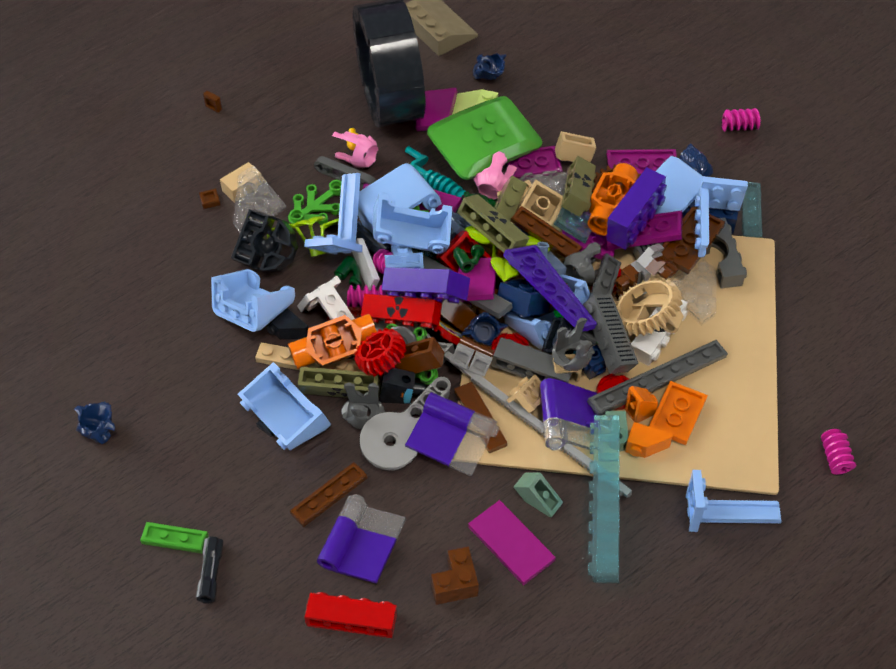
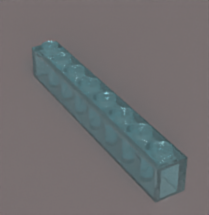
(606, 499)

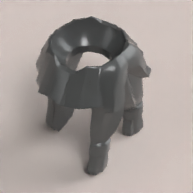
(583, 263)
(572, 342)
(355, 408)

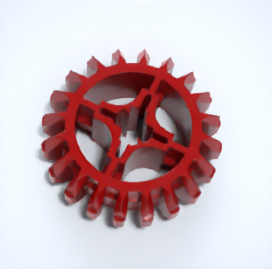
(380, 352)

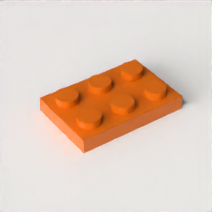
(679, 411)

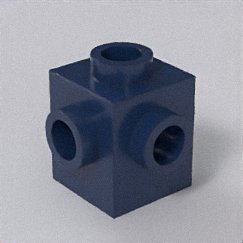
(596, 365)

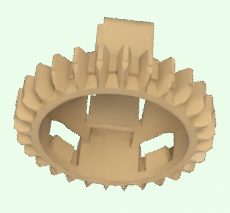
(660, 294)

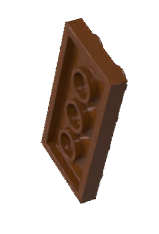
(684, 250)

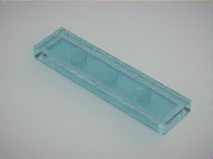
(752, 211)

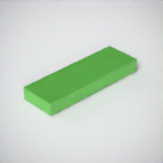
(174, 537)

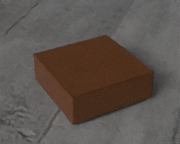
(212, 101)
(209, 198)

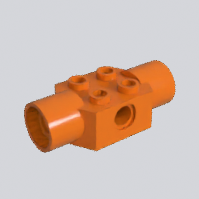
(608, 194)
(331, 341)

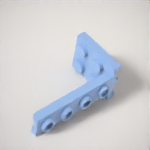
(717, 194)
(347, 226)
(403, 258)
(725, 511)

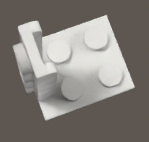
(328, 298)

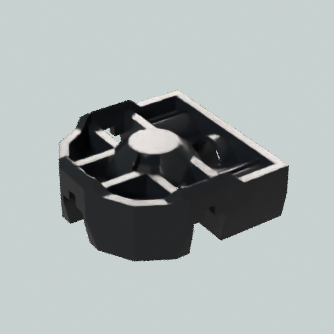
(261, 247)

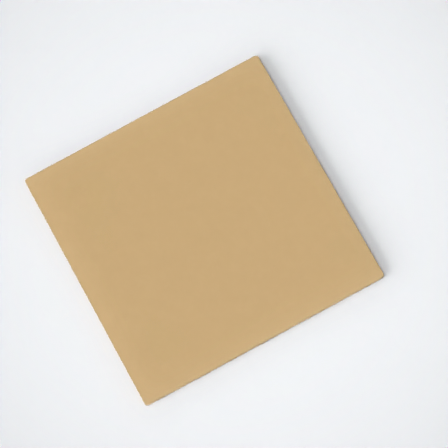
(739, 422)

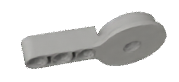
(398, 427)

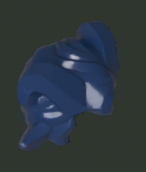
(489, 66)
(696, 160)
(484, 329)
(95, 421)

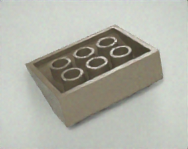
(439, 25)

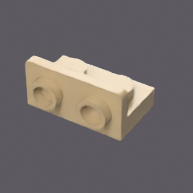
(527, 393)

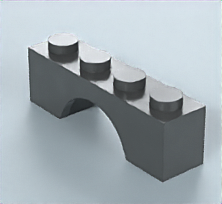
(730, 270)

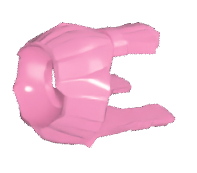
(363, 145)
(492, 179)

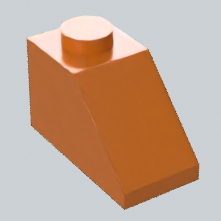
(640, 404)
(646, 440)

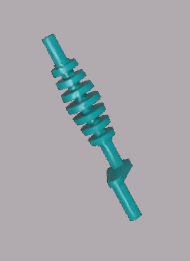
(434, 179)

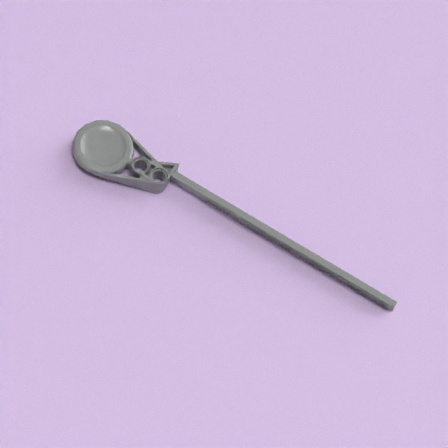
(512, 406)

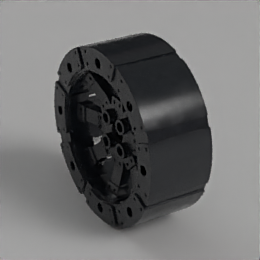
(389, 62)

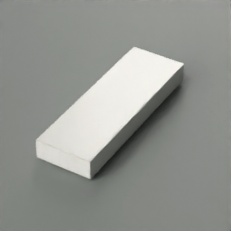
(366, 265)

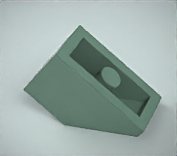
(538, 493)

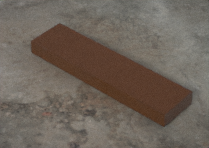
(545, 232)
(470, 398)
(328, 494)

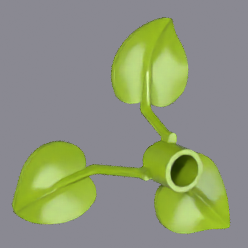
(310, 222)
(500, 265)

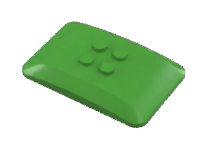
(479, 131)

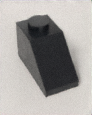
(287, 326)

